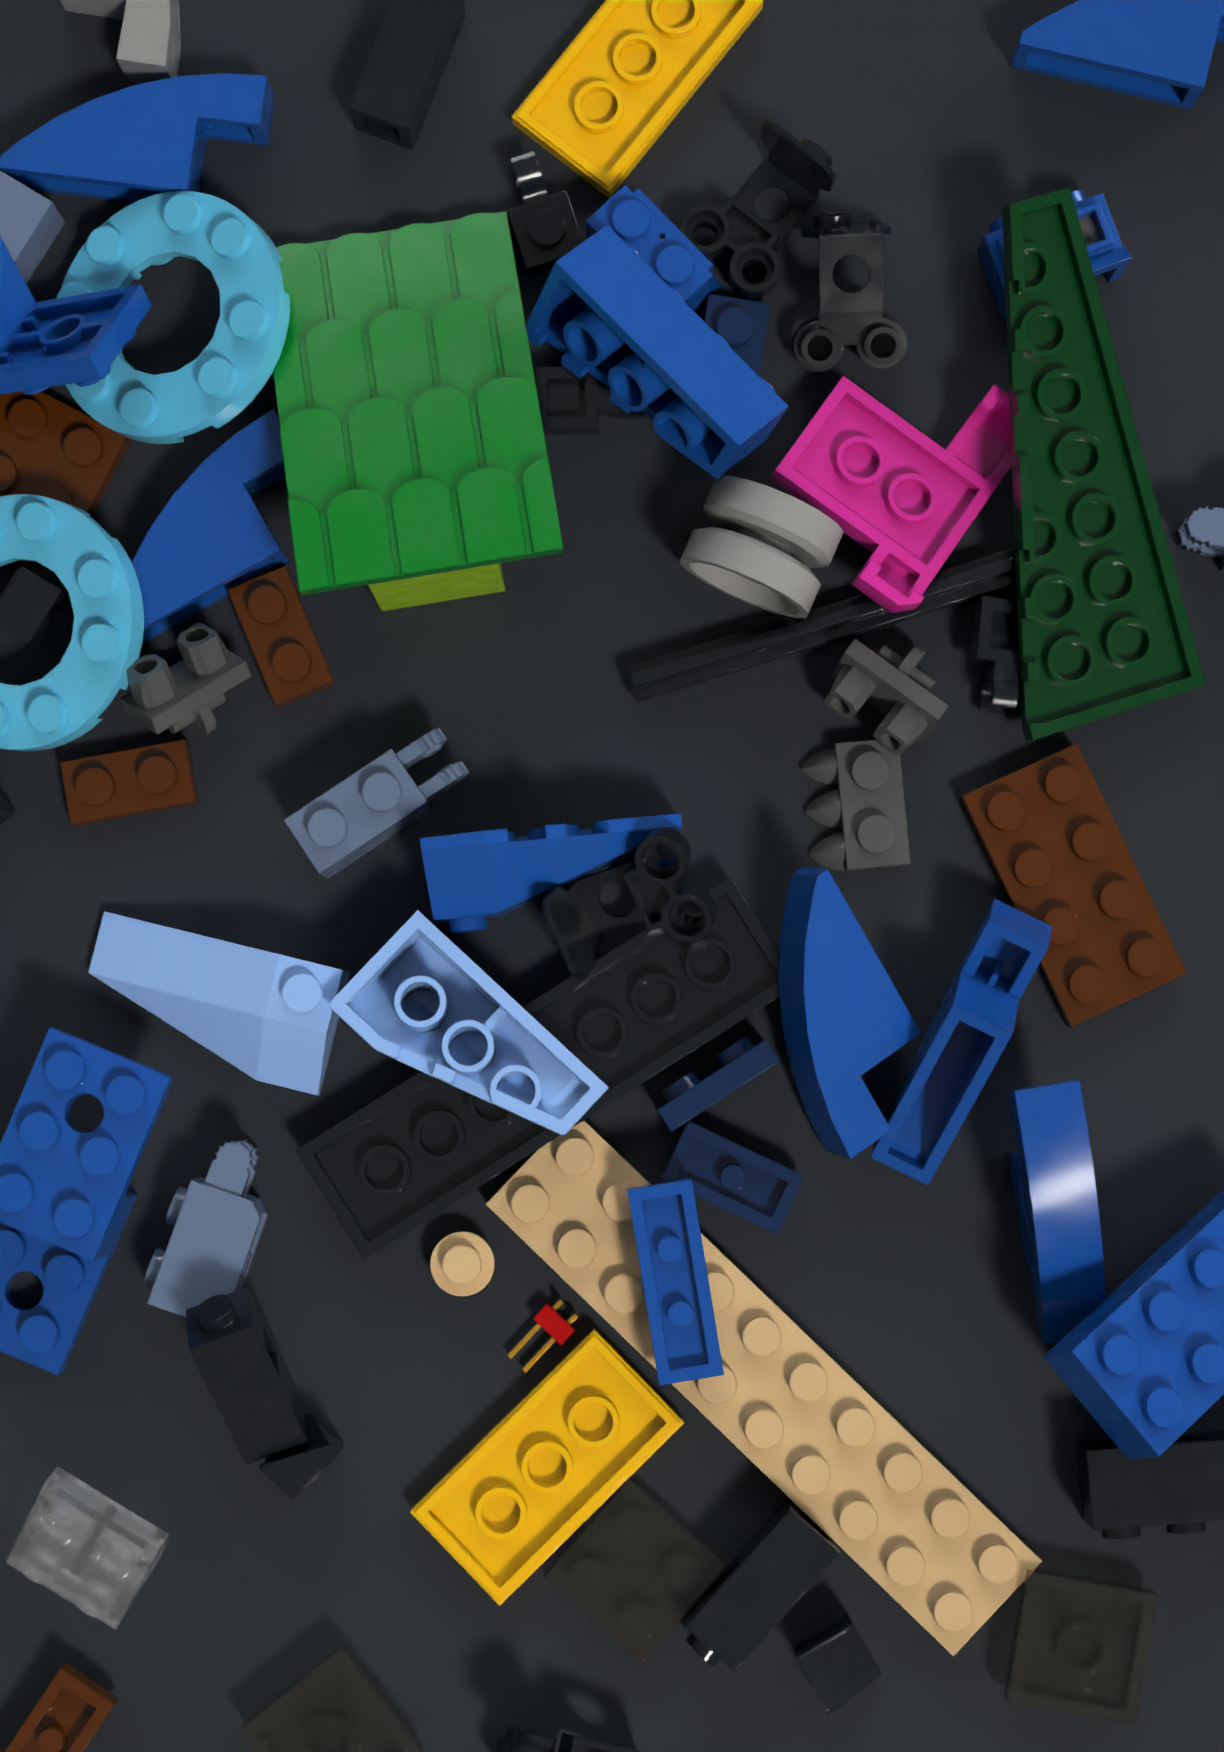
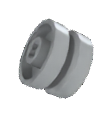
(761, 546)

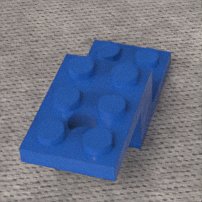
(61, 337)
(68, 1188)

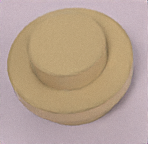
(462, 1263)

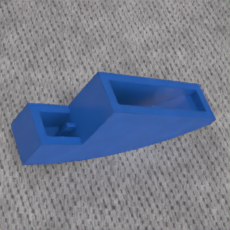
(1128, 46)
(142, 137)
(212, 530)
(835, 1012)
(963, 1041)
(1057, 1205)

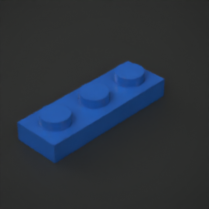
(675, 1281)

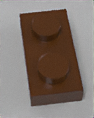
(281, 637)
(129, 783)
(65, 1715)

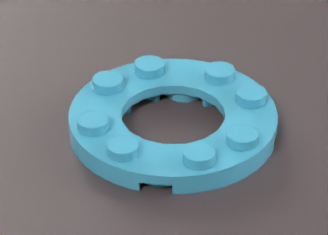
(249, 326)
(105, 622)

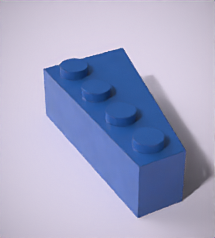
(653, 353)

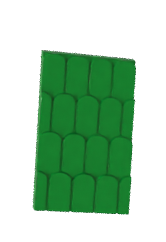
(411, 414)

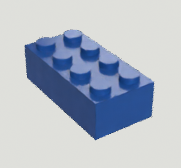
(1156, 1344)

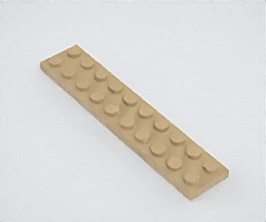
(780, 1400)

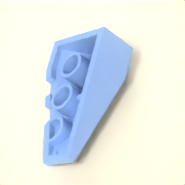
(233, 999)
(454, 1022)

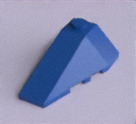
(495, 872)

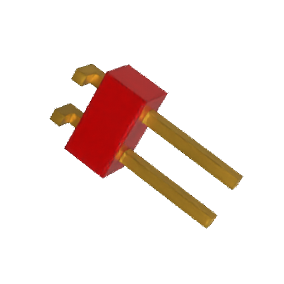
(552, 1323)

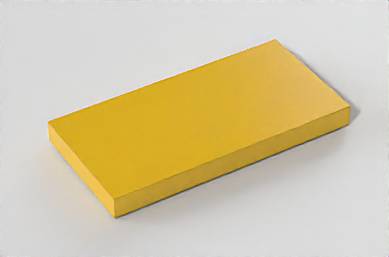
(628, 81)
(547, 1466)

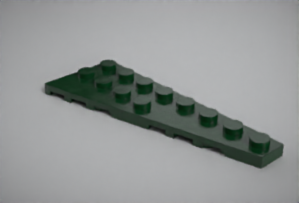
(1091, 554)

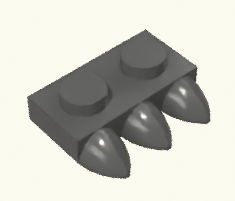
(864, 805)

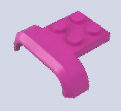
(897, 485)

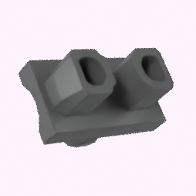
(892, 688)
(187, 690)

